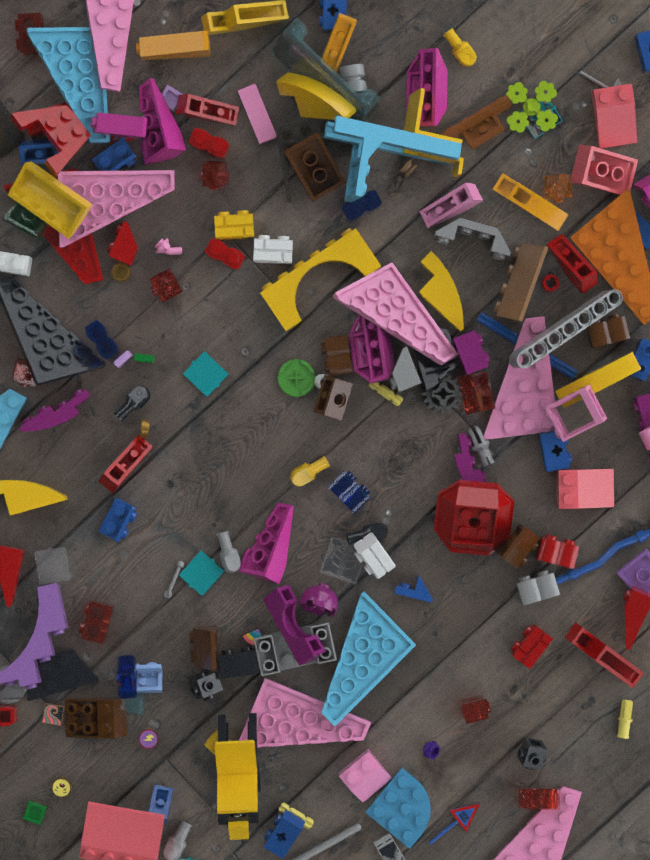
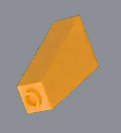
(174, 46)

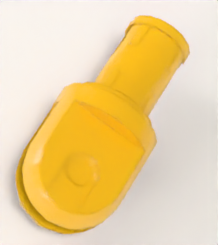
(461, 49)
(306, 472)

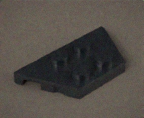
(432, 372)
(61, 674)

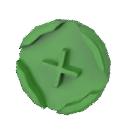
(296, 378)

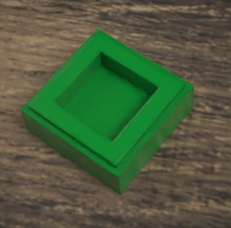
(144, 358)
(34, 812)

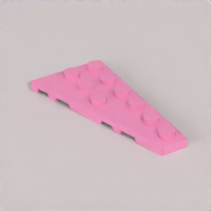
(110, 31)

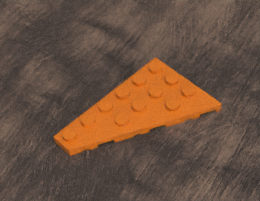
(617, 252)

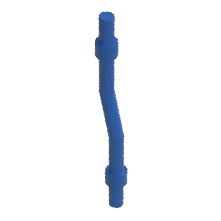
(574, 574)

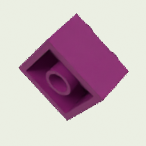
(470, 352)

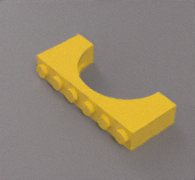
(349, 250)

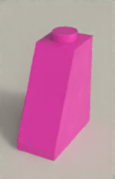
(119, 125)

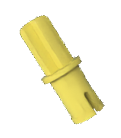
(625, 719)

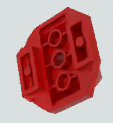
(473, 500)

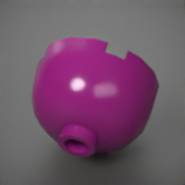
(319, 600)

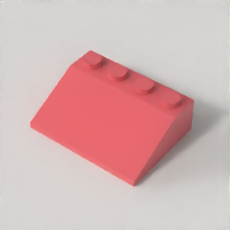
(120, 833)

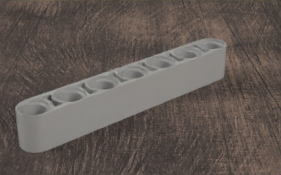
(574, 327)

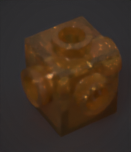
(558, 187)

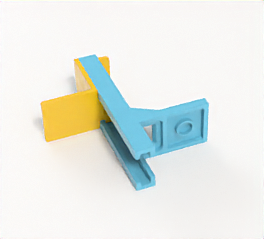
(407, 142)

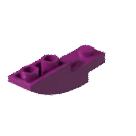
(49, 418)
(465, 461)

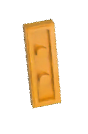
(338, 40)

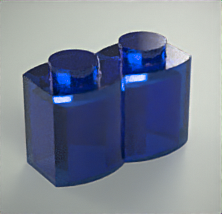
(367, 204)
(105, 345)
(349, 491)
(127, 676)

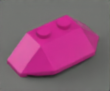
(430, 73)
(371, 351)

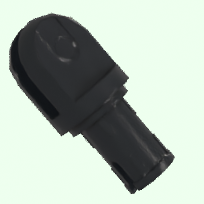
(134, 401)
(378, 529)

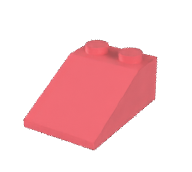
(614, 115)
(603, 170)
(584, 488)

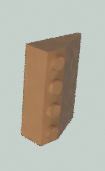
(520, 282)

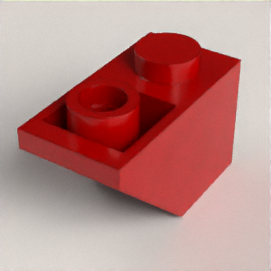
(125, 245)

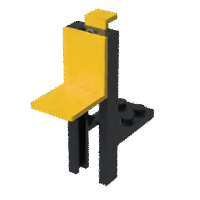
(237, 779)

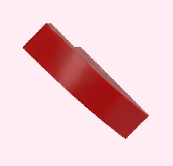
(604, 655)

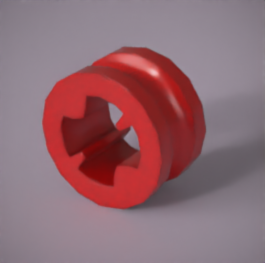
(547, 278)

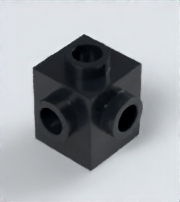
(205, 685)
(532, 753)

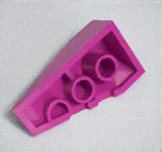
(163, 135)
(269, 553)

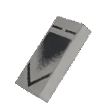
(388, 848)

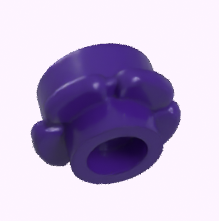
(431, 750)

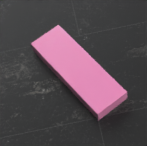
(257, 114)

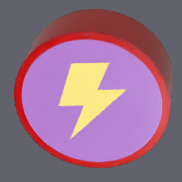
(148, 738)

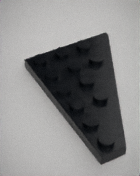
(46, 345)

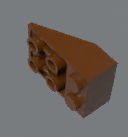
(96, 717)

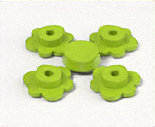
(532, 106)

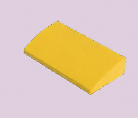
(49, 199)

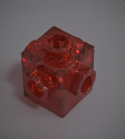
(214, 174)
(165, 285)
(22, 374)

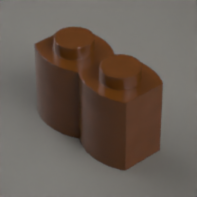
(608, 331)
(337, 355)

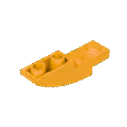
(530, 201)

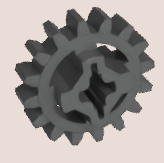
(443, 402)

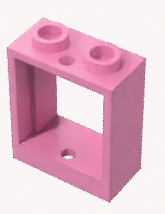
(592, 404)

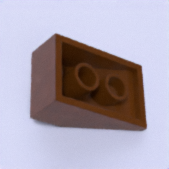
(314, 167)
(518, 546)
(205, 647)

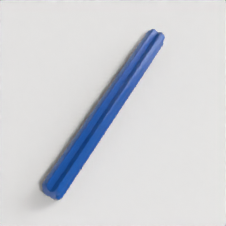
(511, 336)

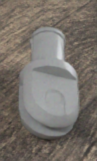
(481, 448)
(228, 555)
(176, 844)

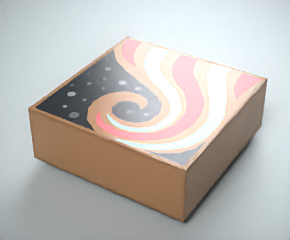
(53, 714)

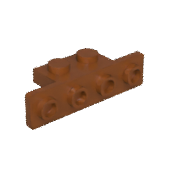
(482, 124)

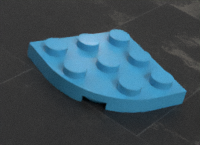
(402, 808)

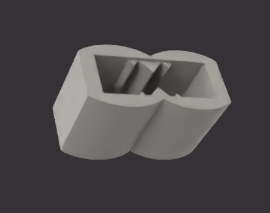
(537, 588)

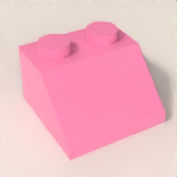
(364, 775)

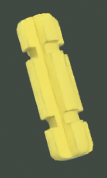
(386, 393)
(308, 821)

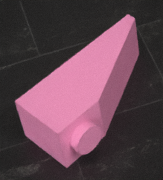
(452, 204)

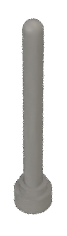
(328, 843)

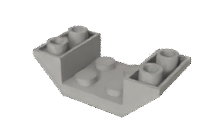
(498, 247)
(276, 655)

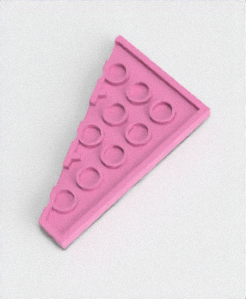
(114, 195)
(394, 307)
(524, 392)
(296, 718)
(545, 832)

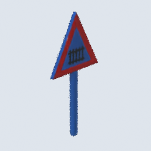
(463, 816)

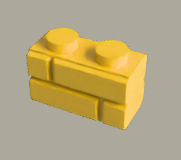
(234, 226)

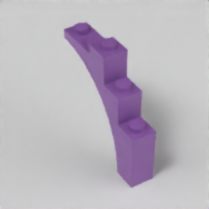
(50, 619)

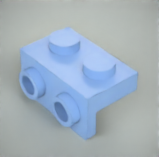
(150, 678)

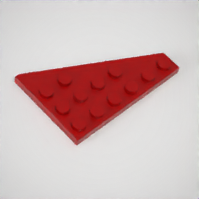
(79, 255)

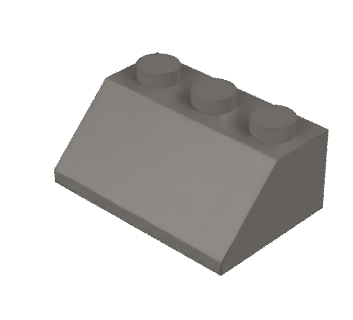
(404, 372)

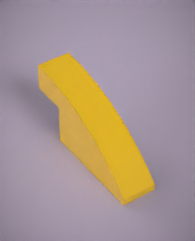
(245, 17)
(314, 97)
(442, 292)
(601, 377)
(28, 495)

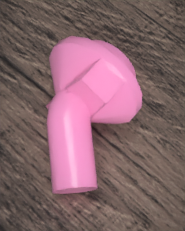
(164, 247)

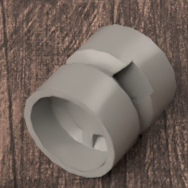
(353, 76)

